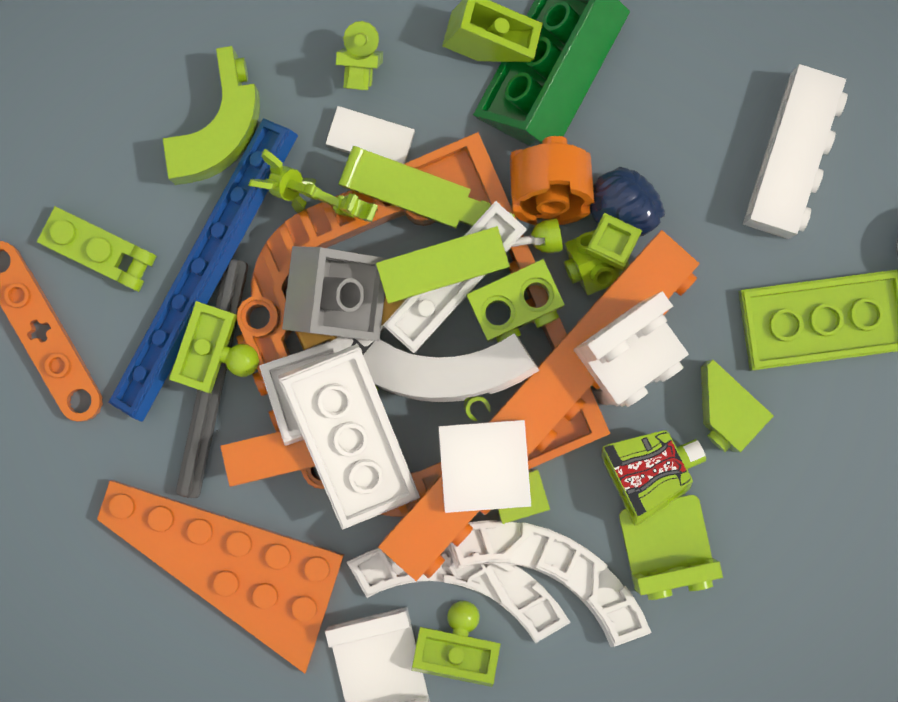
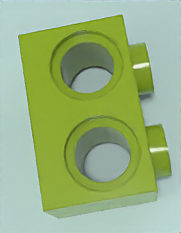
(510, 292)

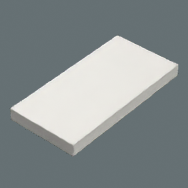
(349, 436)

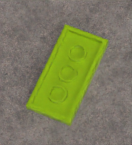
(820, 320)

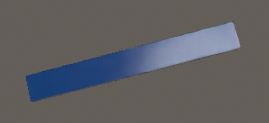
(200, 272)

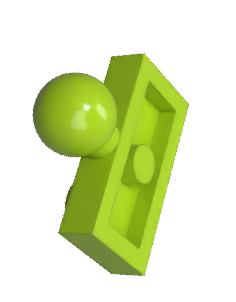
(206, 348)
(455, 653)

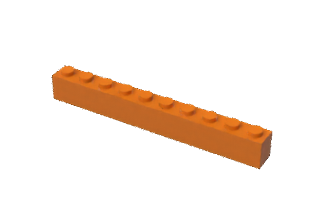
(542, 401)

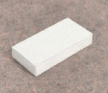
(369, 133)

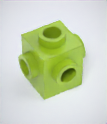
(586, 269)

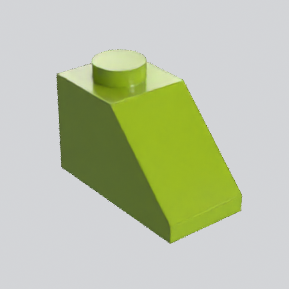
(491, 32)
(729, 409)

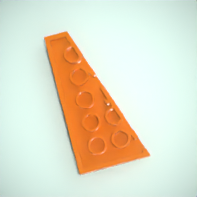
(248, 573)

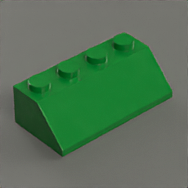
(544, 94)

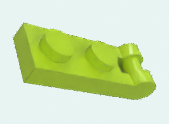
(95, 248)

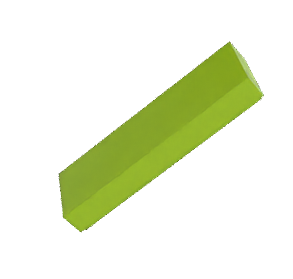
(443, 265)

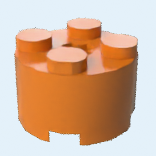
(551, 182)

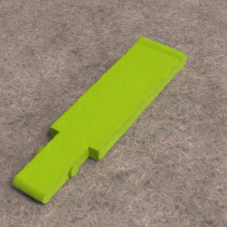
(410, 189)

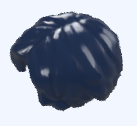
(628, 198)

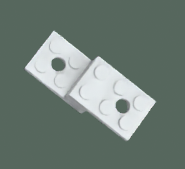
(633, 352)

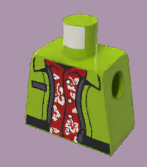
(651, 471)

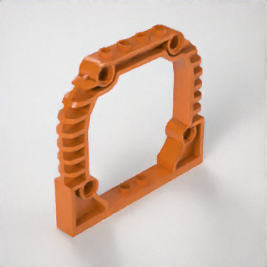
(319, 226)

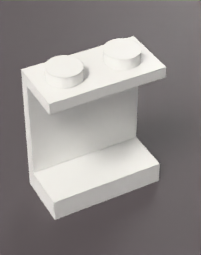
(377, 658)

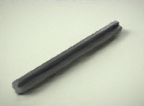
(207, 404)

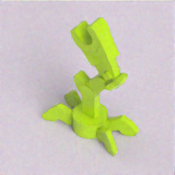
(288, 183)

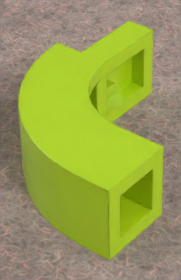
(224, 140)

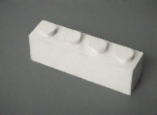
(795, 152)

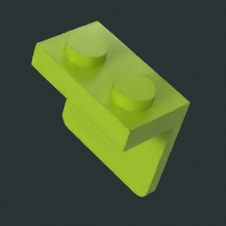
(670, 550)

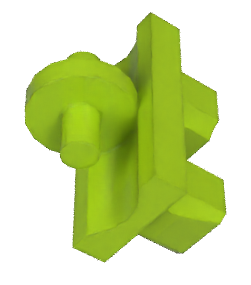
(359, 55)

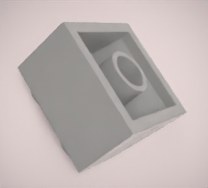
(334, 293)

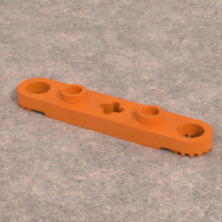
(57, 356)

